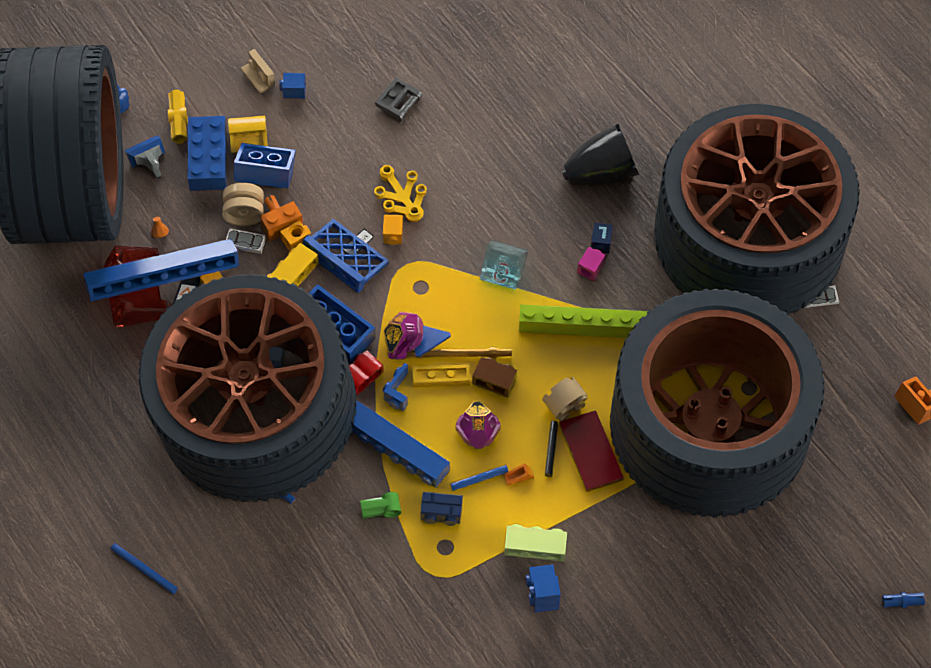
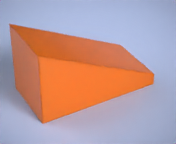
(518, 474)

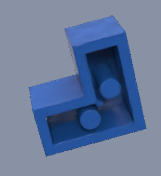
(543, 588)

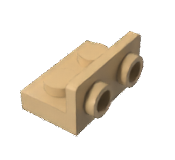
(258, 72)

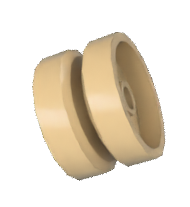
(243, 204)

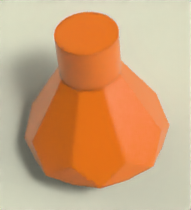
(159, 229)

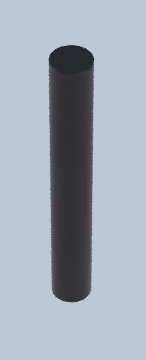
(551, 448)

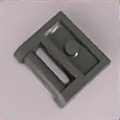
(394, 95)

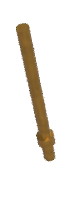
(492, 352)

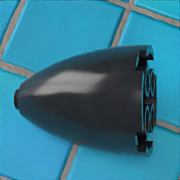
(601, 160)

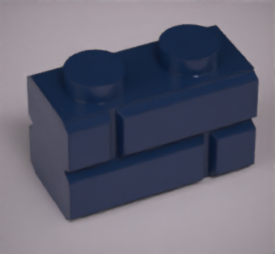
(441, 508)

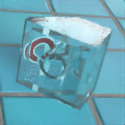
(503, 264)

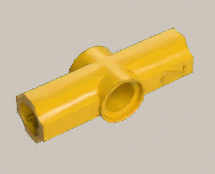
(177, 116)

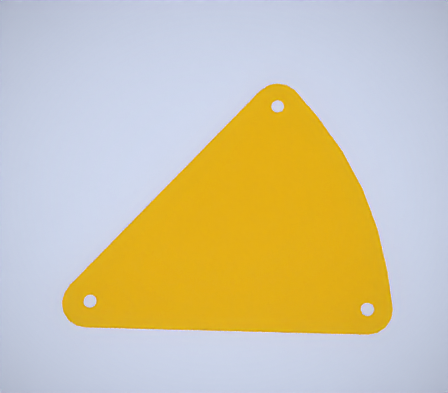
(481, 318)

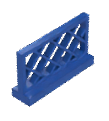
(335, 262)

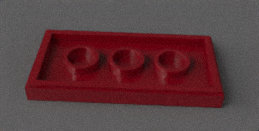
(591, 451)

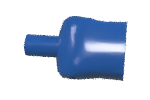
(123, 99)

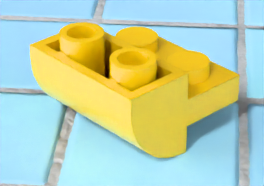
(247, 130)

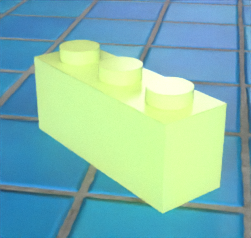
(535, 543)

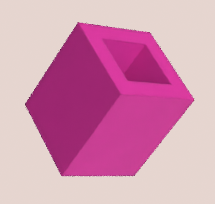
(591, 263)

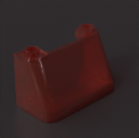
(138, 305)

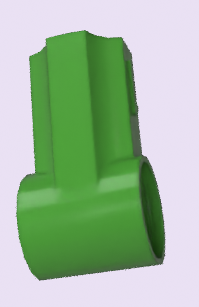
(386, 505)

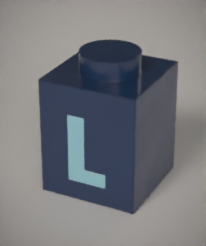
(601, 237)

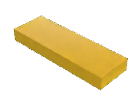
(441, 375)

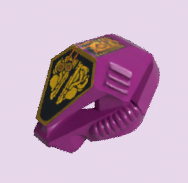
(402, 327)
(478, 425)

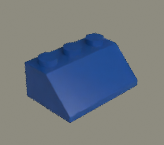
(264, 165)

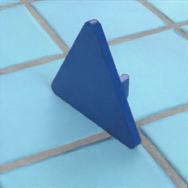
(431, 338)

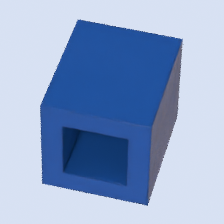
(293, 85)

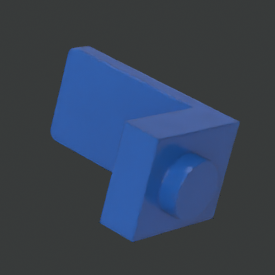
(391, 395)

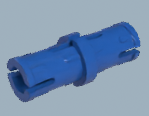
(903, 599)

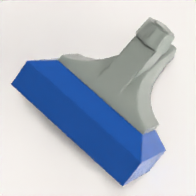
(147, 154)

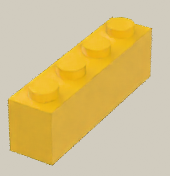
(296, 266)

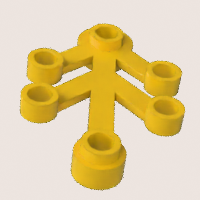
(401, 195)

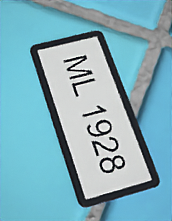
(364, 235)

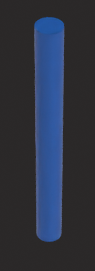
(144, 568)

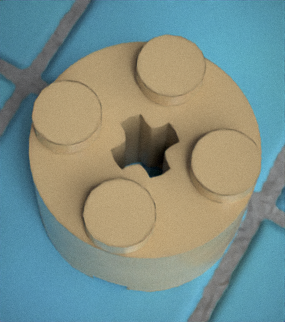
(565, 398)

